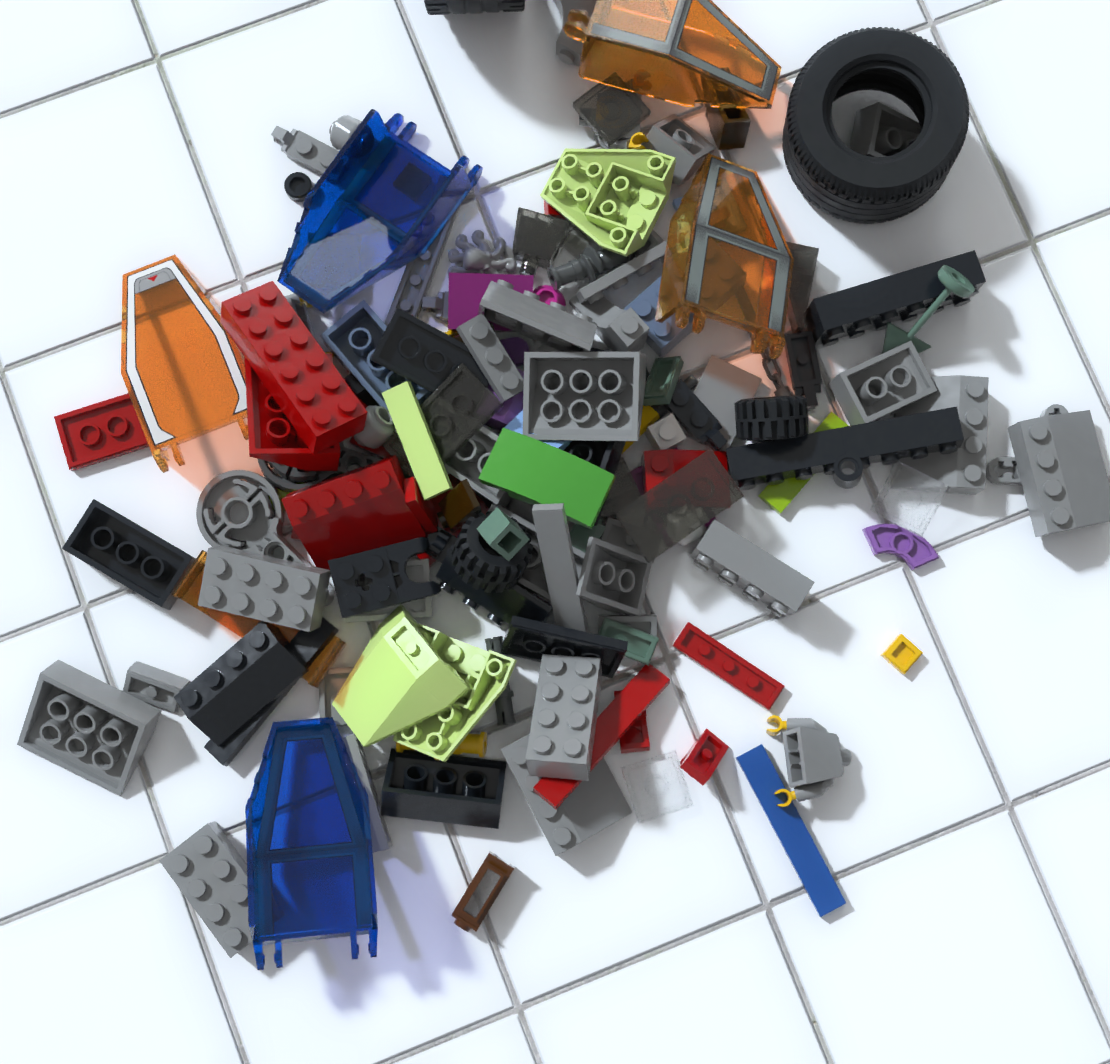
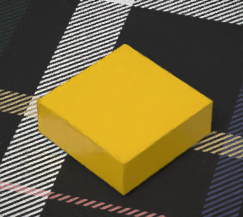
(901, 654)

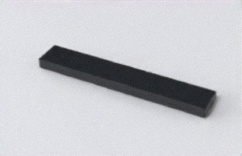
(308, 647)

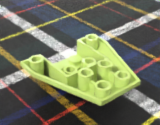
(611, 193)
(484, 674)
(396, 682)

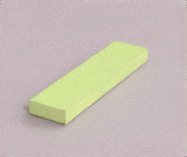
(417, 440)

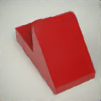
(704, 757)

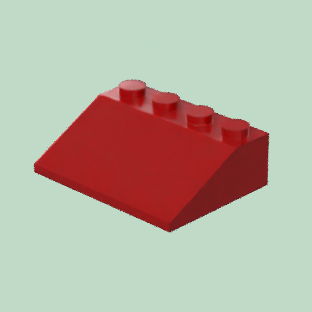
(274, 437)
(353, 512)

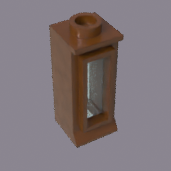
(482, 892)

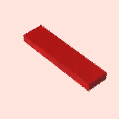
(728, 666)

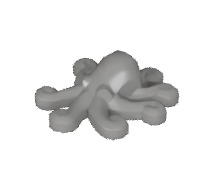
(479, 259)

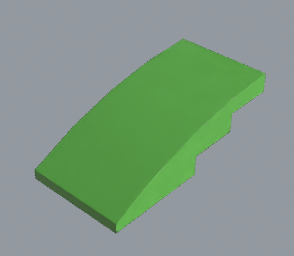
(547, 475)

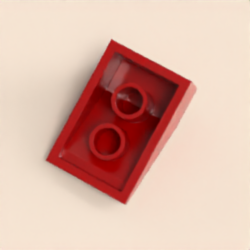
(661, 464)

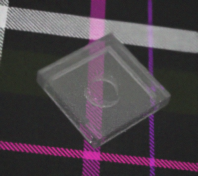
(909, 498)
(656, 786)

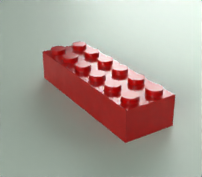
(293, 367)

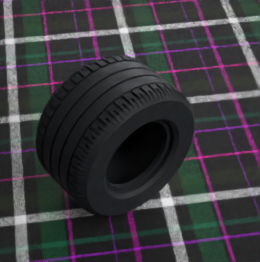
(860, 185)

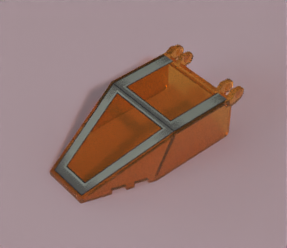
(673, 53)
(727, 257)

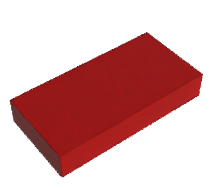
(422, 509)

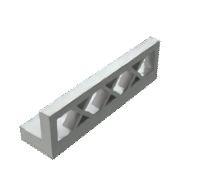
(379, 832)

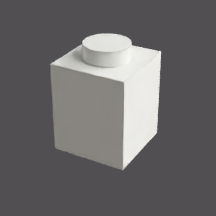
(665, 434)

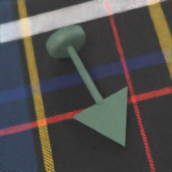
(955, 283)

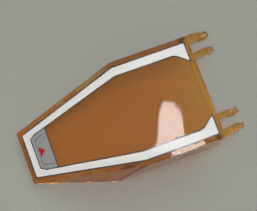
(178, 359)

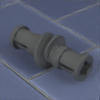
(587, 266)

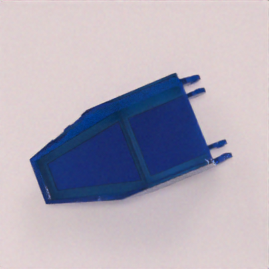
(371, 213)
(309, 843)

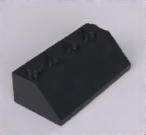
(499, 605)
(241, 683)
(445, 792)

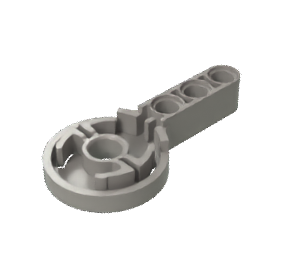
(258, 531)

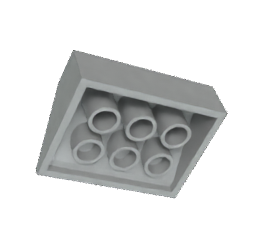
(537, 319)
(583, 395)
(966, 468)
(1061, 472)
(87, 726)
(584, 812)

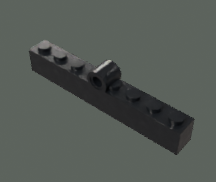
(846, 448)

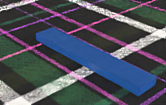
(791, 831)

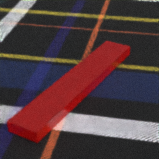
(610, 727)

